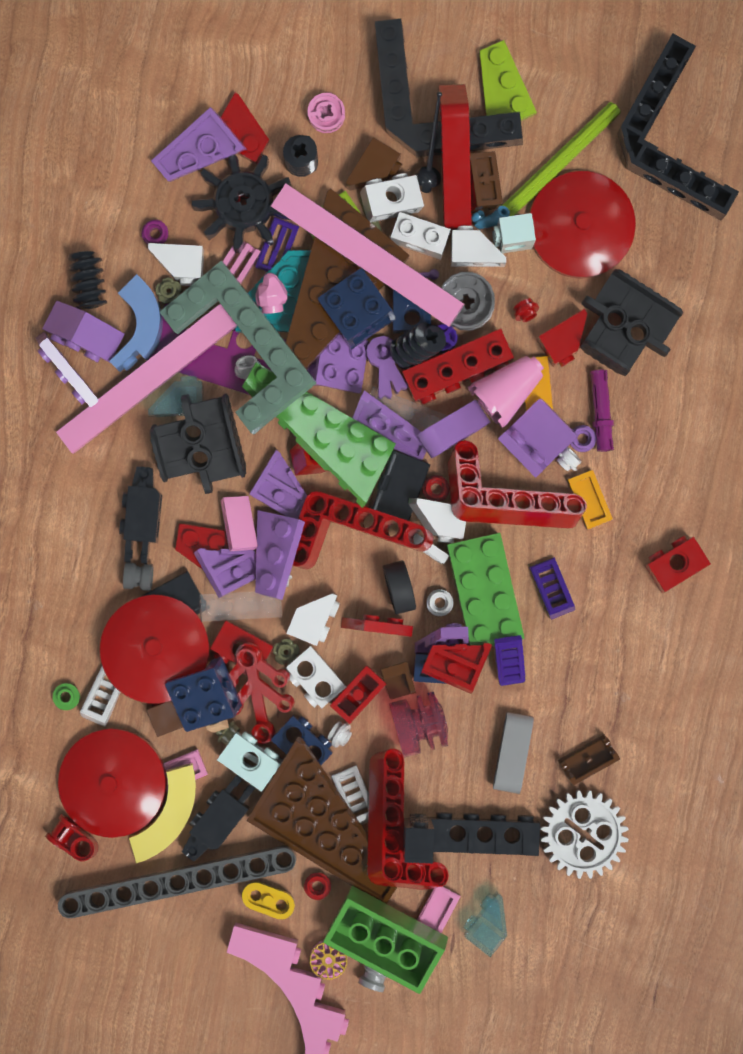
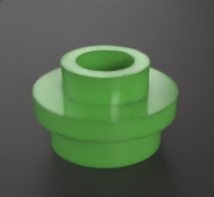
(74, 693)

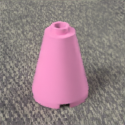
(507, 388)

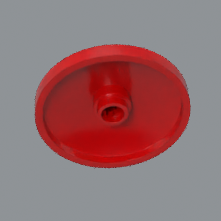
(582, 224)
(152, 644)
(112, 782)

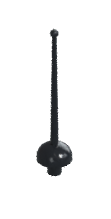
(428, 175)

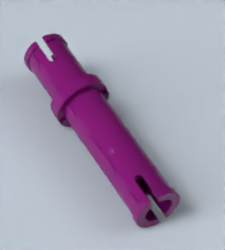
(602, 416)

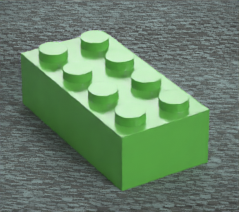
(485, 589)
(386, 940)

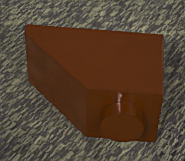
(376, 163)

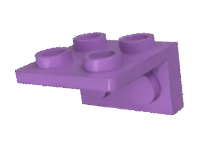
(340, 366)
(538, 437)

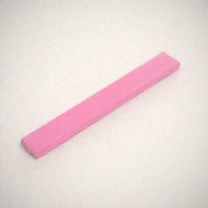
(367, 255)
(146, 378)

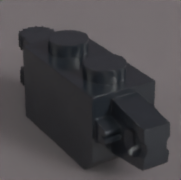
(142, 515)
(218, 821)

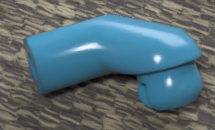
(491, 220)

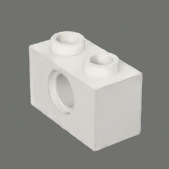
(377, 205)
(420, 235)

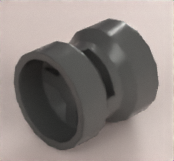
(138, 576)

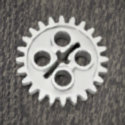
(569, 853)

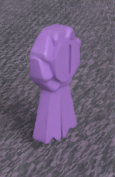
(379, 356)

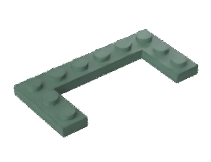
(292, 376)

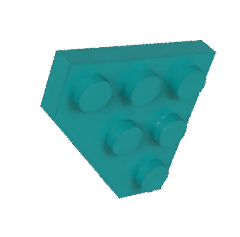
(291, 273)

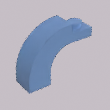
(148, 327)

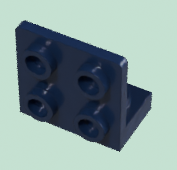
(357, 308)
(204, 696)

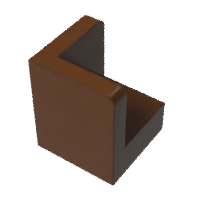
(398, 680)

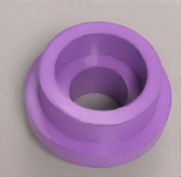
(591, 439)

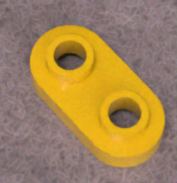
(268, 900)

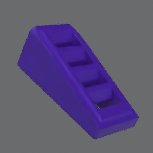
(559, 610)
(509, 662)

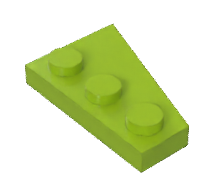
(503, 84)

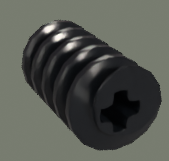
(298, 146)
(87, 280)
(417, 345)

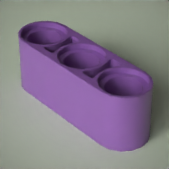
(453, 429)

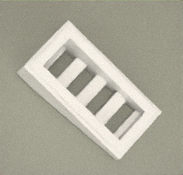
(95, 717)
(344, 775)

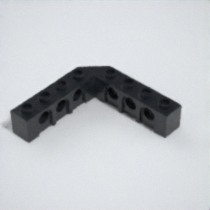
(485, 131)
(654, 165)
(432, 834)

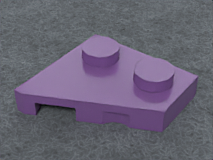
(280, 488)
(227, 568)
(448, 635)

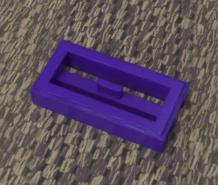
(285, 225)

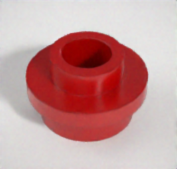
(525, 310)
(436, 480)
(321, 894)

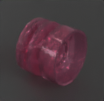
(419, 724)

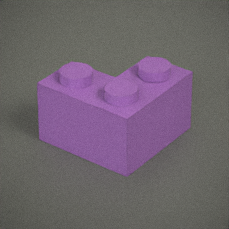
(82, 330)

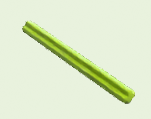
(562, 158)

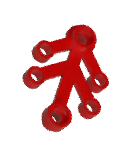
(257, 688)

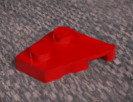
(246, 128)
(193, 538)
(371, 624)
(457, 664)

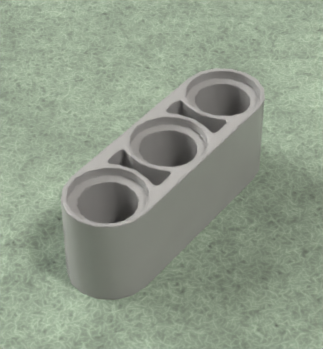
(513, 753)

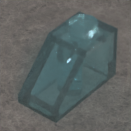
(170, 401)

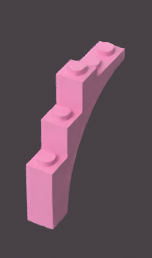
(274, 956)

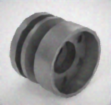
(476, 288)

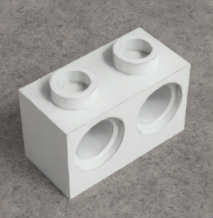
(320, 673)

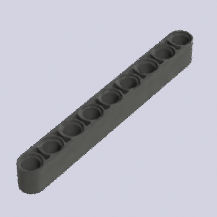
(165, 887)

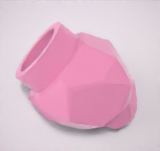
(271, 294)

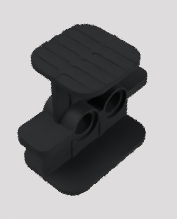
(637, 308)
(217, 440)

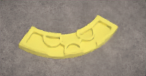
(171, 819)

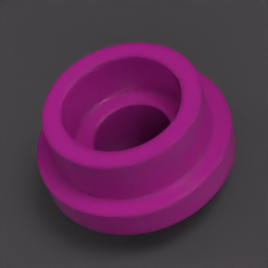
(152, 225)

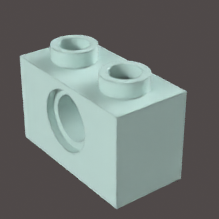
(514, 233)
(233, 759)

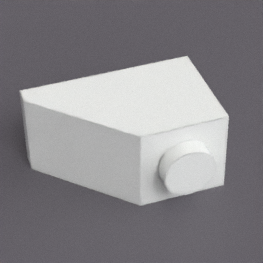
(474, 249)
(180, 261)
(438, 519)

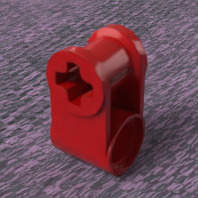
(71, 838)

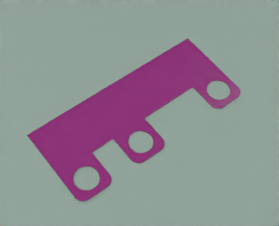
(216, 363)

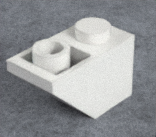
(311, 619)

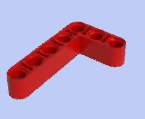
(455, 155)
(505, 505)
(354, 521)
(392, 829)

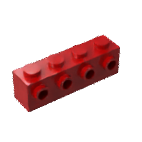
(458, 366)

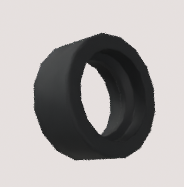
(399, 587)

